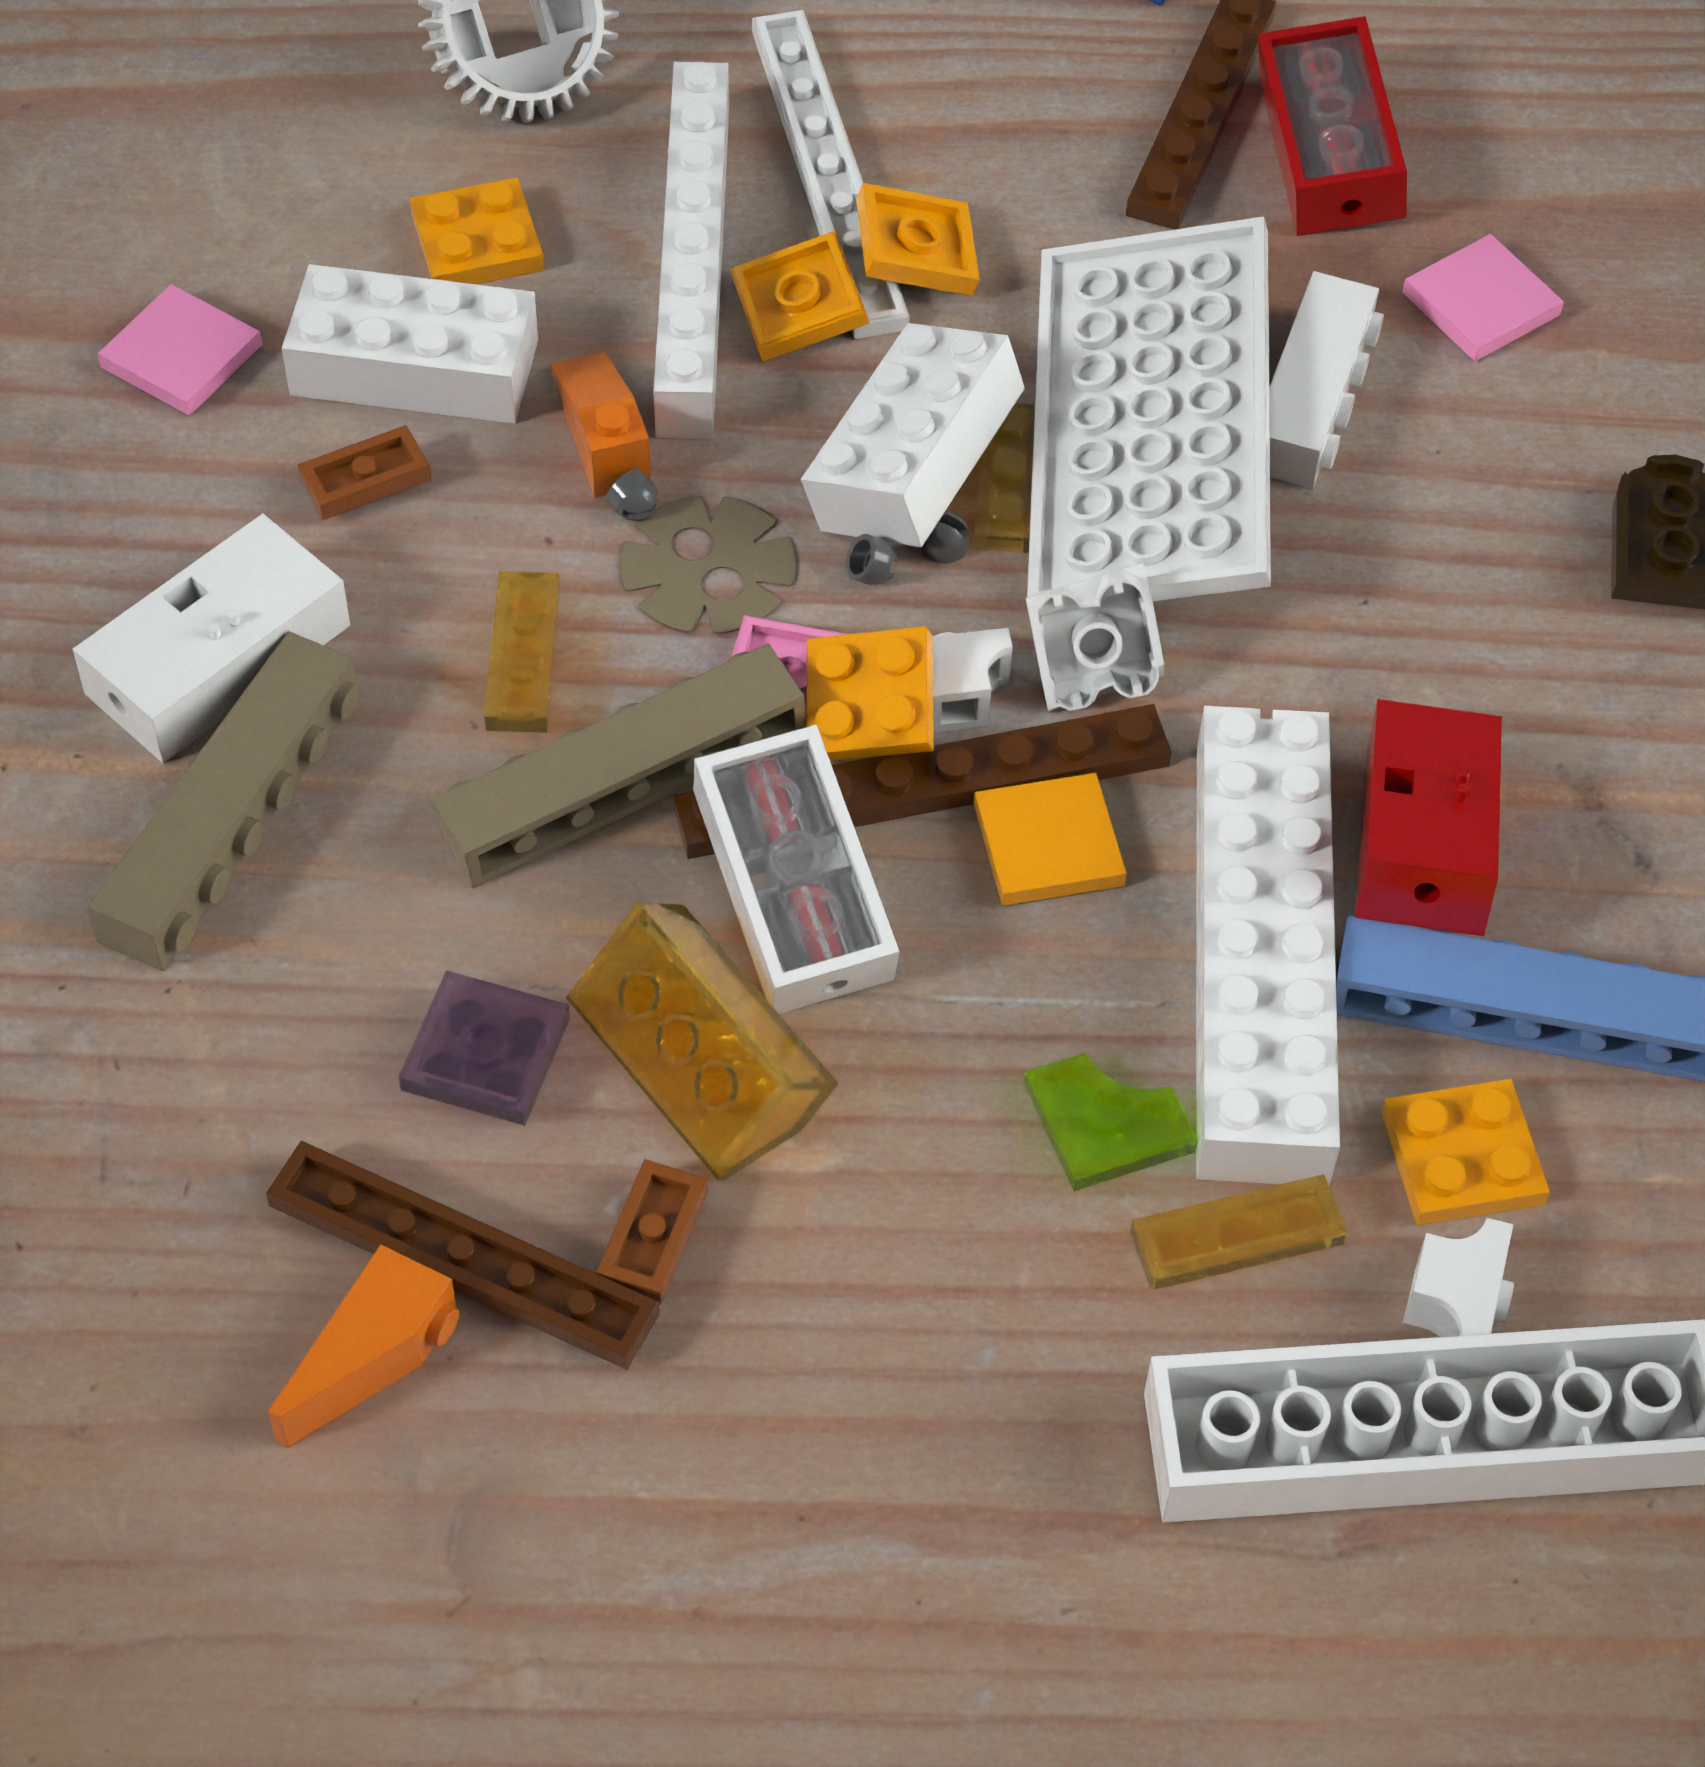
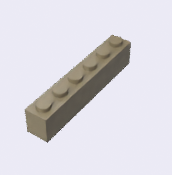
(614, 765)
(224, 802)

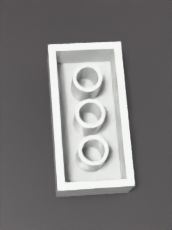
(411, 343)
(913, 434)

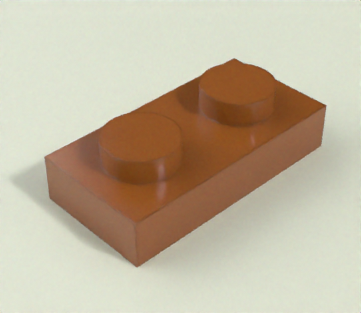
(364, 472)
(653, 1229)

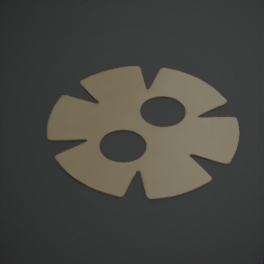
(681, 591)

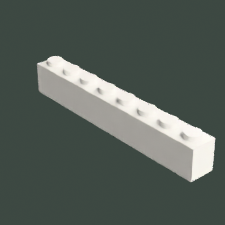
(692, 252)

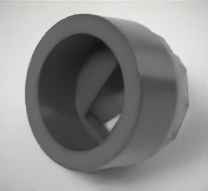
(633, 495)
(948, 539)
(870, 560)

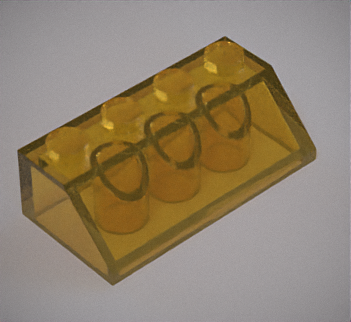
(699, 1038)

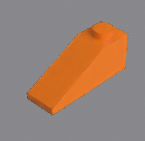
(602, 419)
(369, 1342)

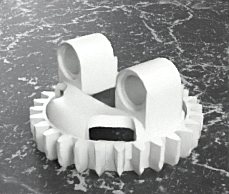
(526, 77)

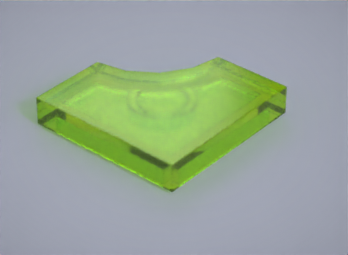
(1106, 1126)

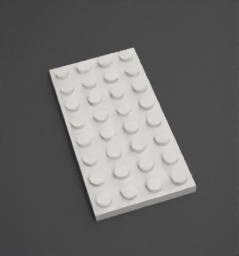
(1154, 412)

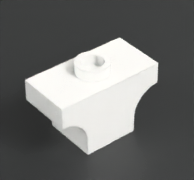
(965, 675)
(1460, 1282)

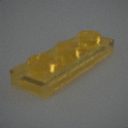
(1006, 485)
(522, 652)
(1237, 1232)

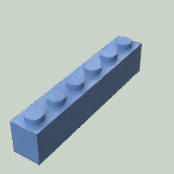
(1522, 997)

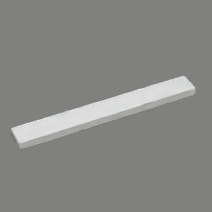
(823, 155)

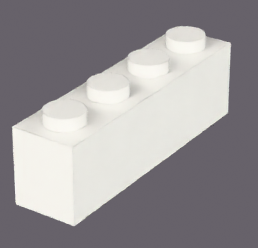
(1315, 375)

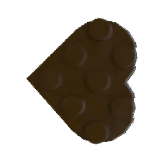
(1660, 533)

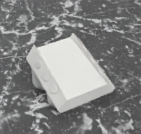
(1096, 639)

